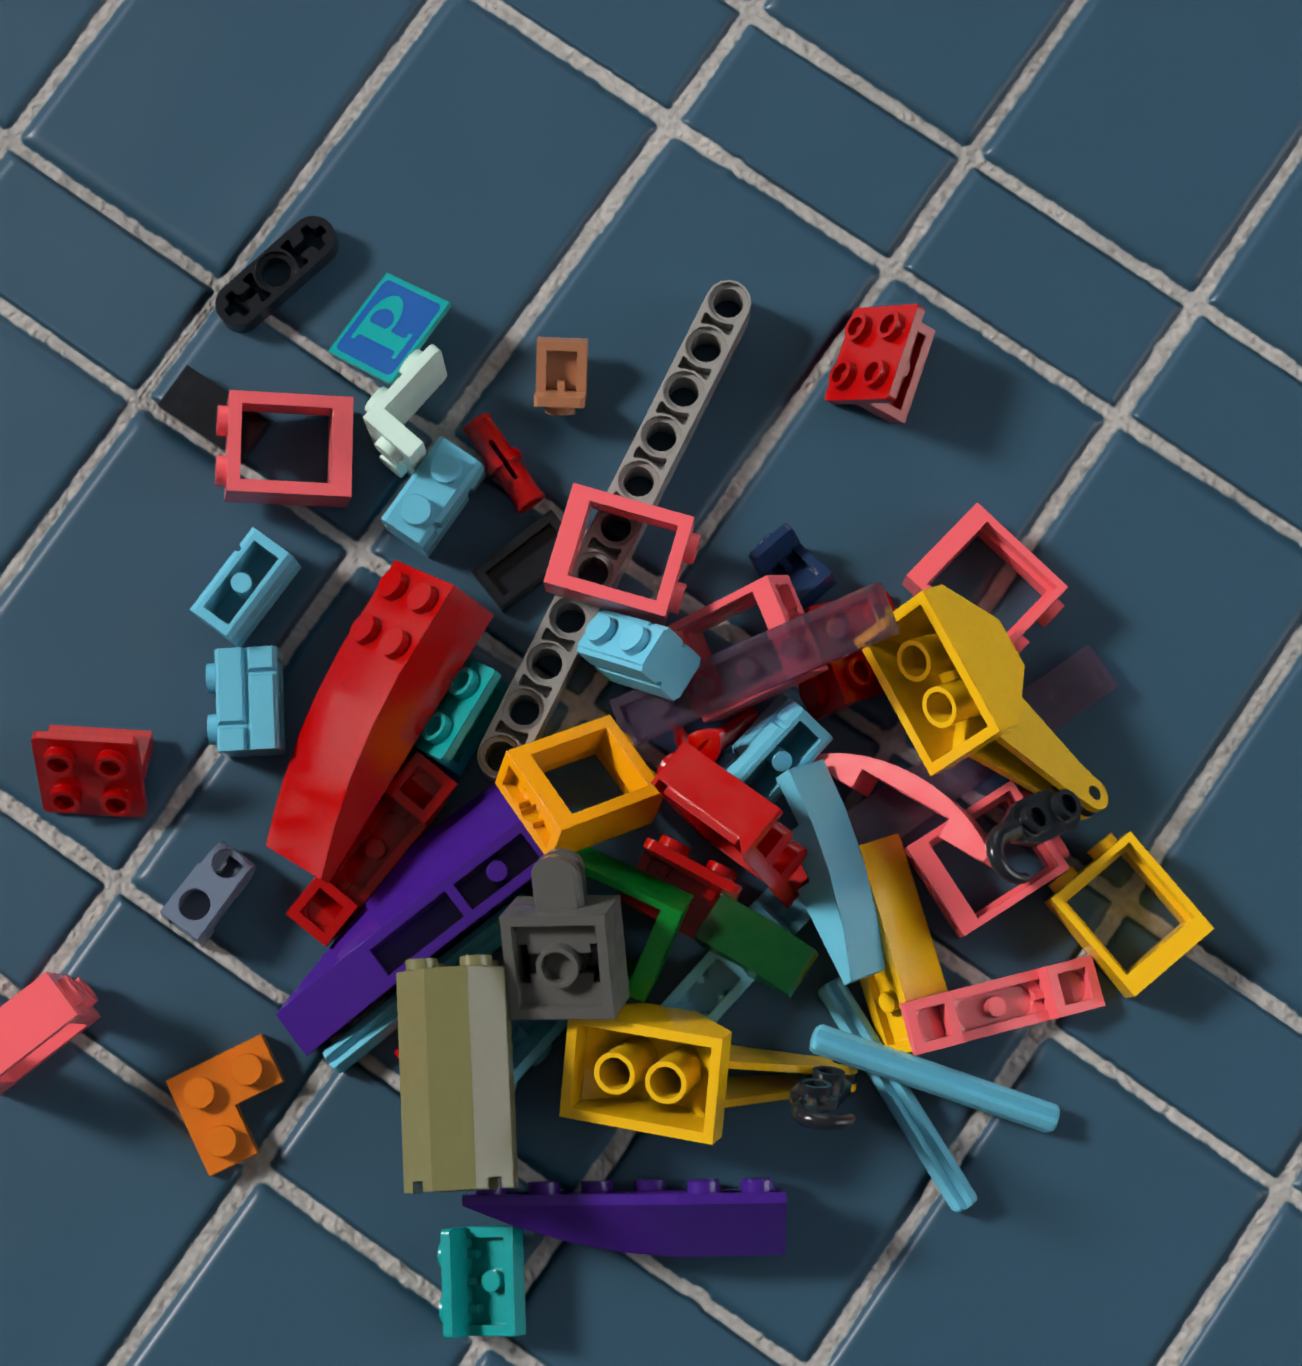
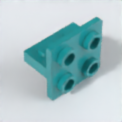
(462, 716)

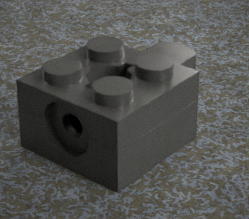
(550, 935)

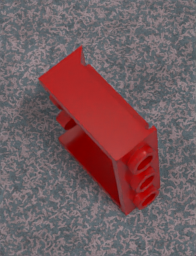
(733, 819)

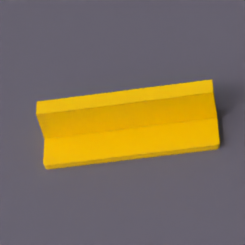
(906, 942)

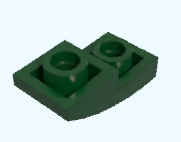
(756, 945)

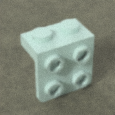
(393, 407)

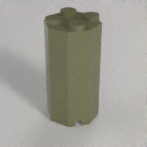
(456, 1076)

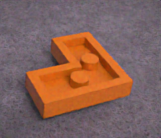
(211, 1097)

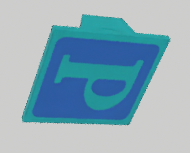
(389, 328)

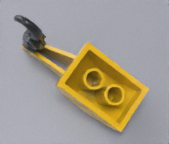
(961, 697)
(669, 1075)

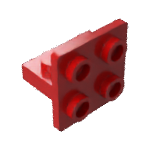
(881, 360)
(93, 770)

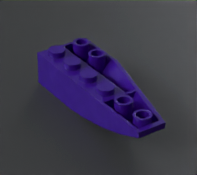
(419, 911)
(650, 1217)

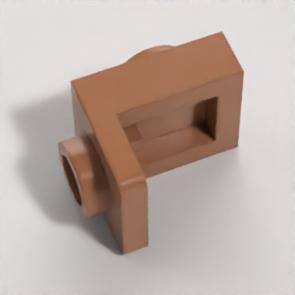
(561, 374)

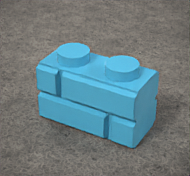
(433, 496)
(246, 587)
(638, 654)
(247, 701)
(775, 742)

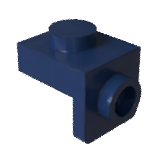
(784, 555)

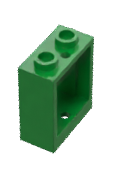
(667, 898)

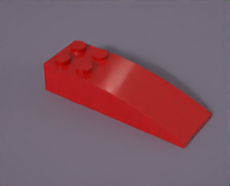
(371, 713)

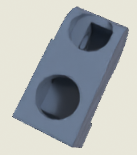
(208, 892)

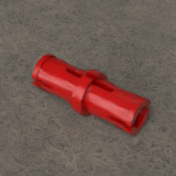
(484, 436)

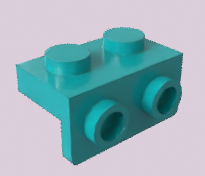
(482, 1281)

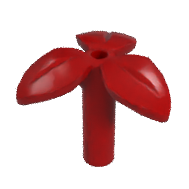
(714, 740)

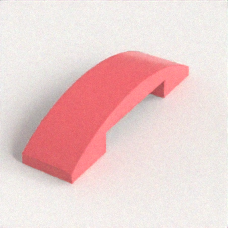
(863, 773)
(1002, 1005)

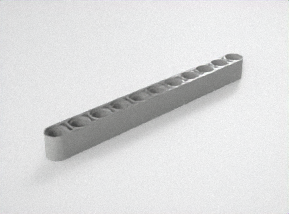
(615, 556)

